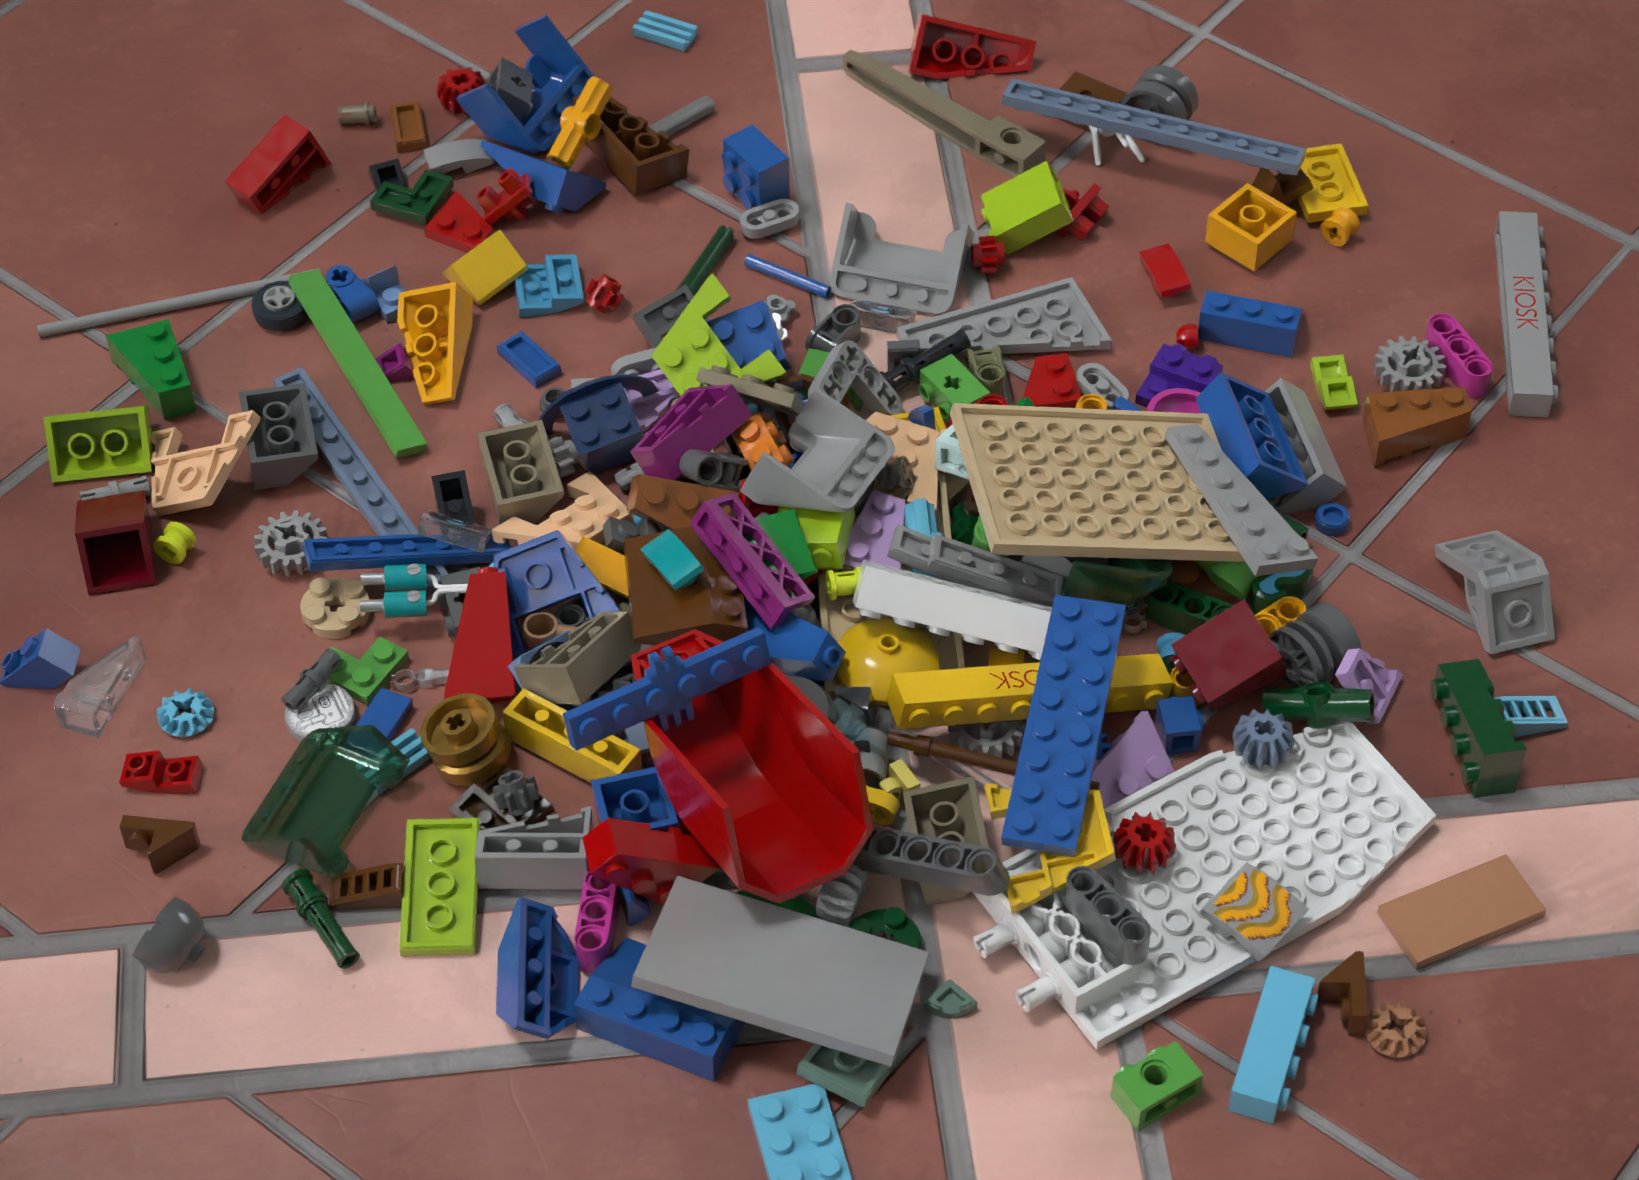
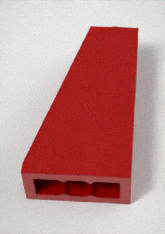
(483, 641)

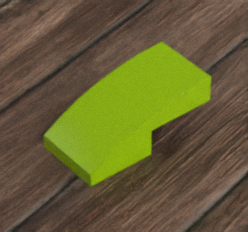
(1333, 383)

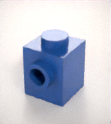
(1179, 724)

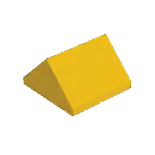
(487, 268)

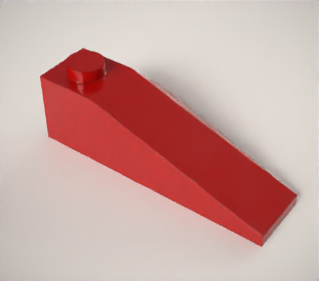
(960, 50)

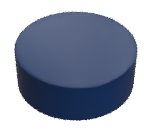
(1332, 519)

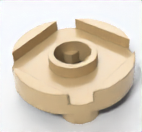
(333, 591)

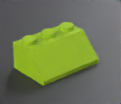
(99, 443)

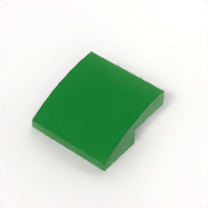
(789, 538)

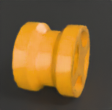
(1340, 226)

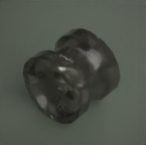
(896, 475)

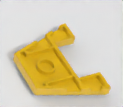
(1093, 851)

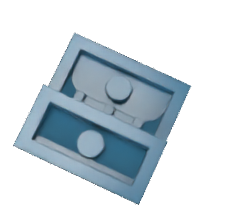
(549, 286)

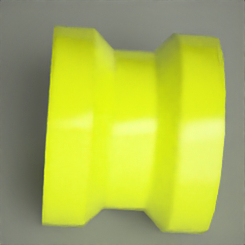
(174, 543)

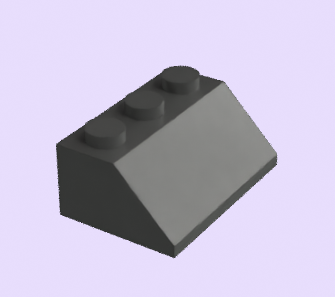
(284, 437)

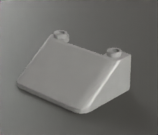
(897, 272)
(837, 462)

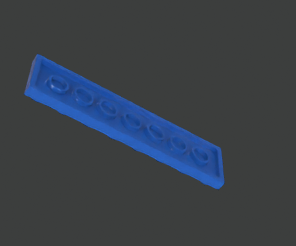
(1064, 726)

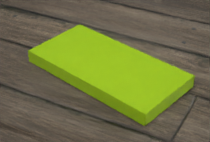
(440, 887)

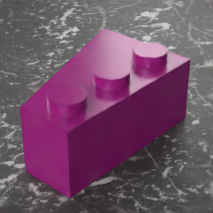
(695, 421)

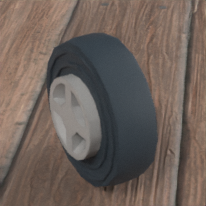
(277, 307)

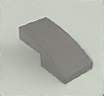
(457, 154)

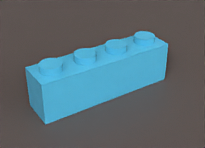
(1271, 1045)

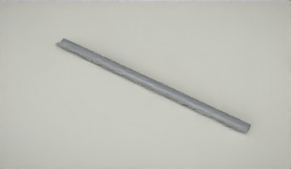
(156, 307)

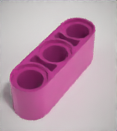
(1464, 360)
(596, 922)

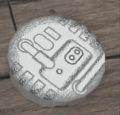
(323, 710)

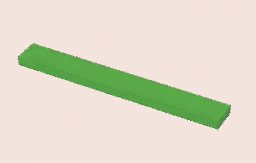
(358, 364)

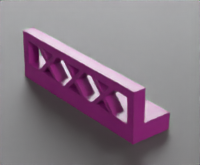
(744, 559)

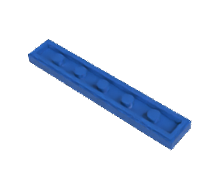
(378, 551)

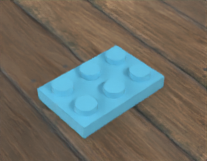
(798, 1135)

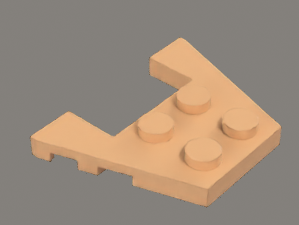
(919, 447)
(197, 475)
(583, 518)

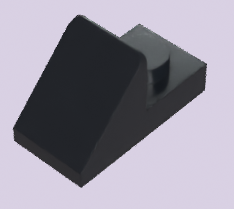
(453, 495)

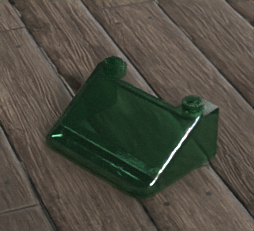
(323, 796)

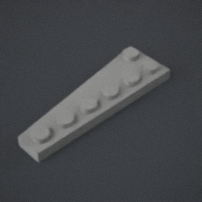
(1248, 518)

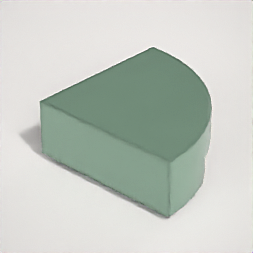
(950, 1001)

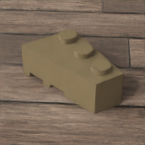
(583, 662)

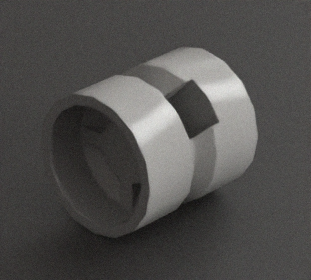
(874, 755)

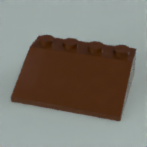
(661, 613)

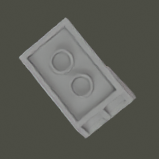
(1503, 589)

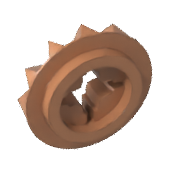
(1389, 1041)

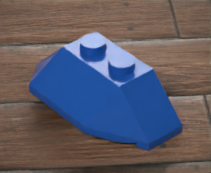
(536, 972)

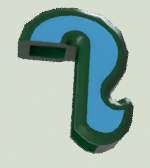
(1279, 585)

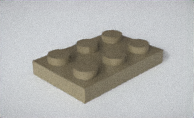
(753, 390)

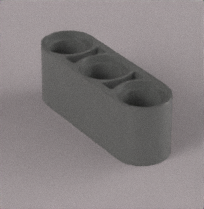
(1114, 930)

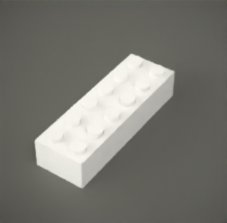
(951, 607)

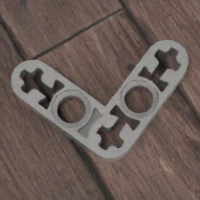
(878, 397)

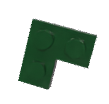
(416, 203)

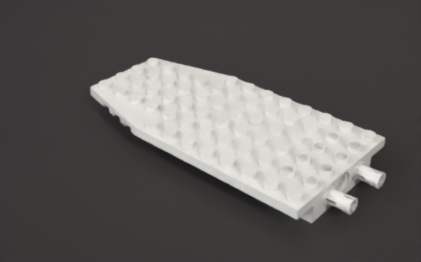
(1312, 824)

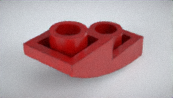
(1165, 271)
(156, 774)

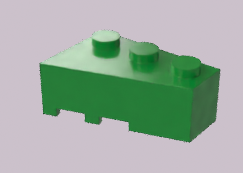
(155, 366)

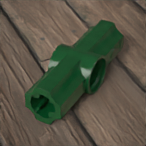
(1320, 704)

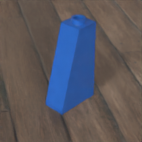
(799, 646)

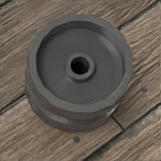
(1163, 92)

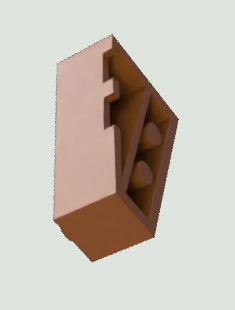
(669, 501)

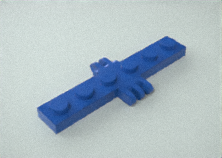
(667, 689)

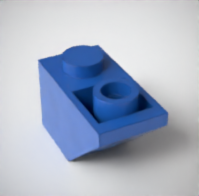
(40, 662)

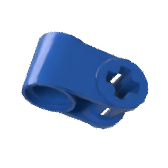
(352, 293)

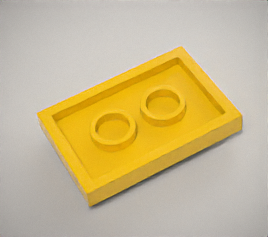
(1333, 184)

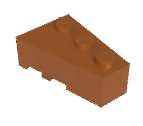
(1413, 420)

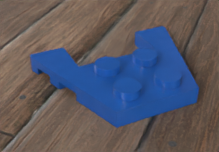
(547, 574)

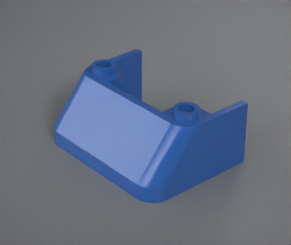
(557, 78)

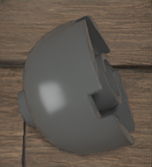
(172, 939)

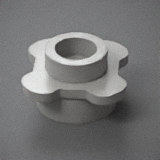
(781, 307)

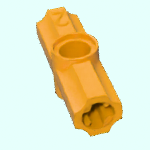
(580, 122)

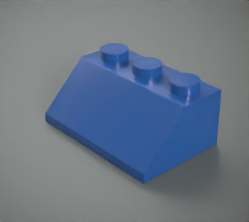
(1249, 323)

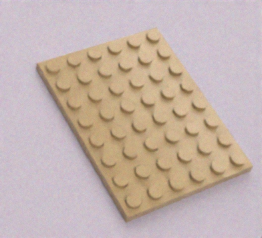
(1086, 483)

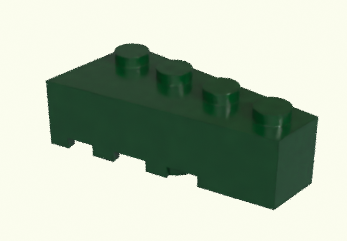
(1478, 728)

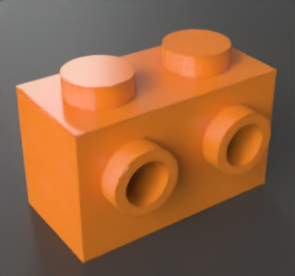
(761, 436)

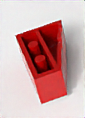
(276, 164)
(645, 858)

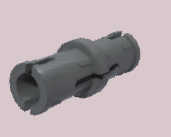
(312, 680)

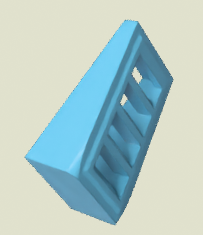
(1527, 704)

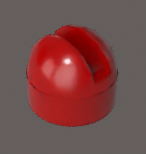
(1188, 336)

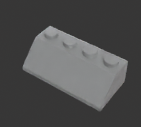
(1310, 448)

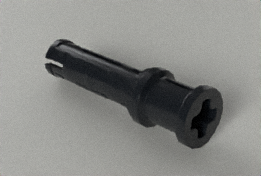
(908, 368)

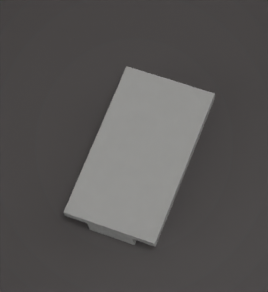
(782, 970)

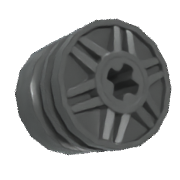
(1314, 644)

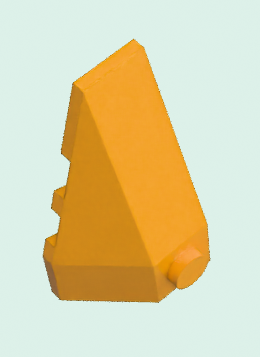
(436, 335)

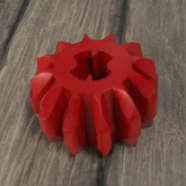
(455, 84)
(1144, 843)

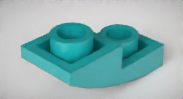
(672, 560)

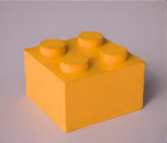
(1250, 227)

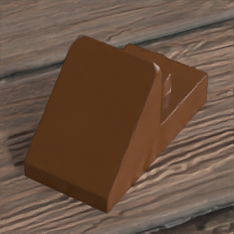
(1282, 187)
(164, 838)
(1348, 987)

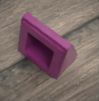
(396, 364)

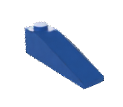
(550, 182)

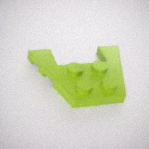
(694, 344)

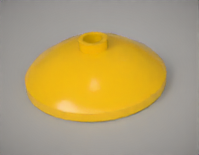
(882, 648)

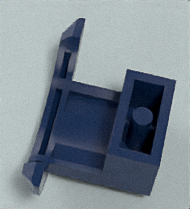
(601, 419)

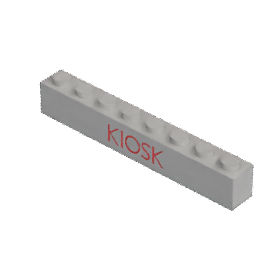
(1524, 315)

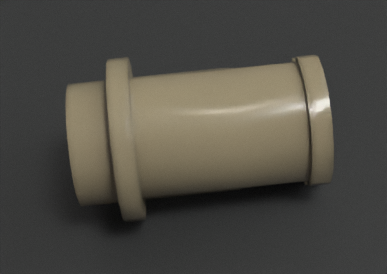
(359, 114)

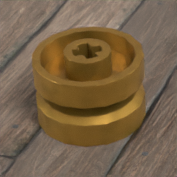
(465, 739)

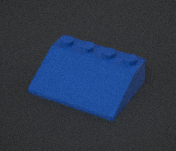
(652, 1023)

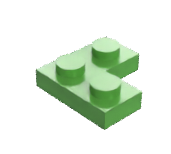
(372, 672)

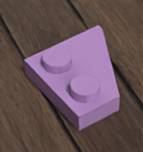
(652, 407)
(1363, 672)

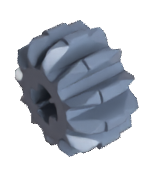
(1263, 739)

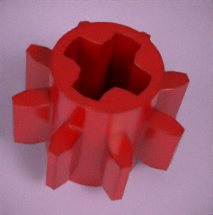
(987, 254)
(604, 293)

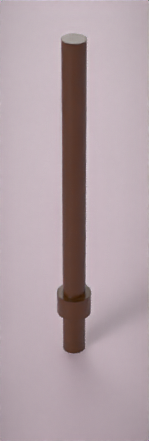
(925, 746)

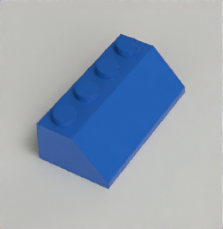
(1252, 435)

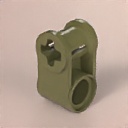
(987, 368)

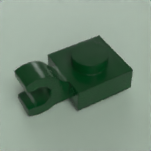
(963, 526)

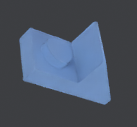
(386, 289)

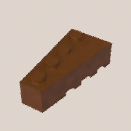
(636, 151)

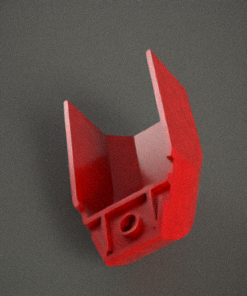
(762, 779)

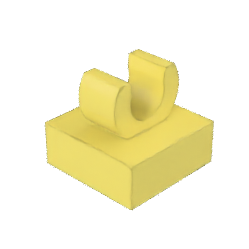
(899, 780)

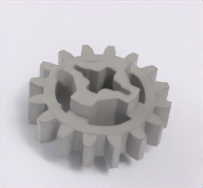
(1409, 365)
(287, 539)
(999, 737)

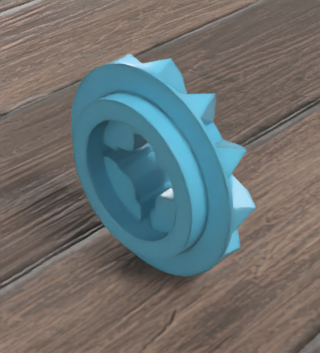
(187, 723)

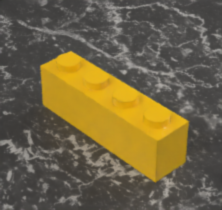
(542, 729)

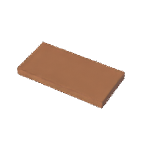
(1461, 911)

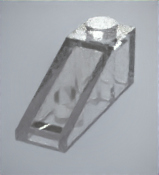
(98, 690)

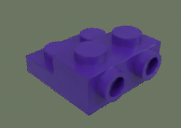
(1177, 368)

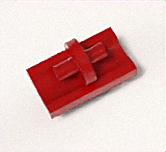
(510, 201)
(1088, 204)

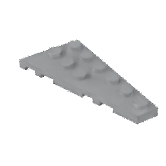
(1029, 321)

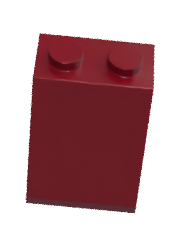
(115, 542)
(1228, 657)

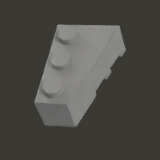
(535, 854)

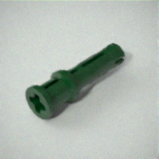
(313, 907)

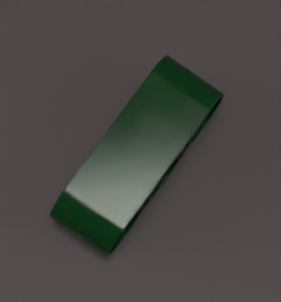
(1182, 608)

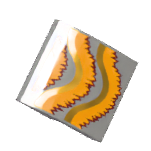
(1254, 910)

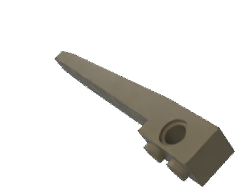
(993, 141)

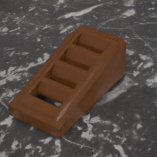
(380, 898)

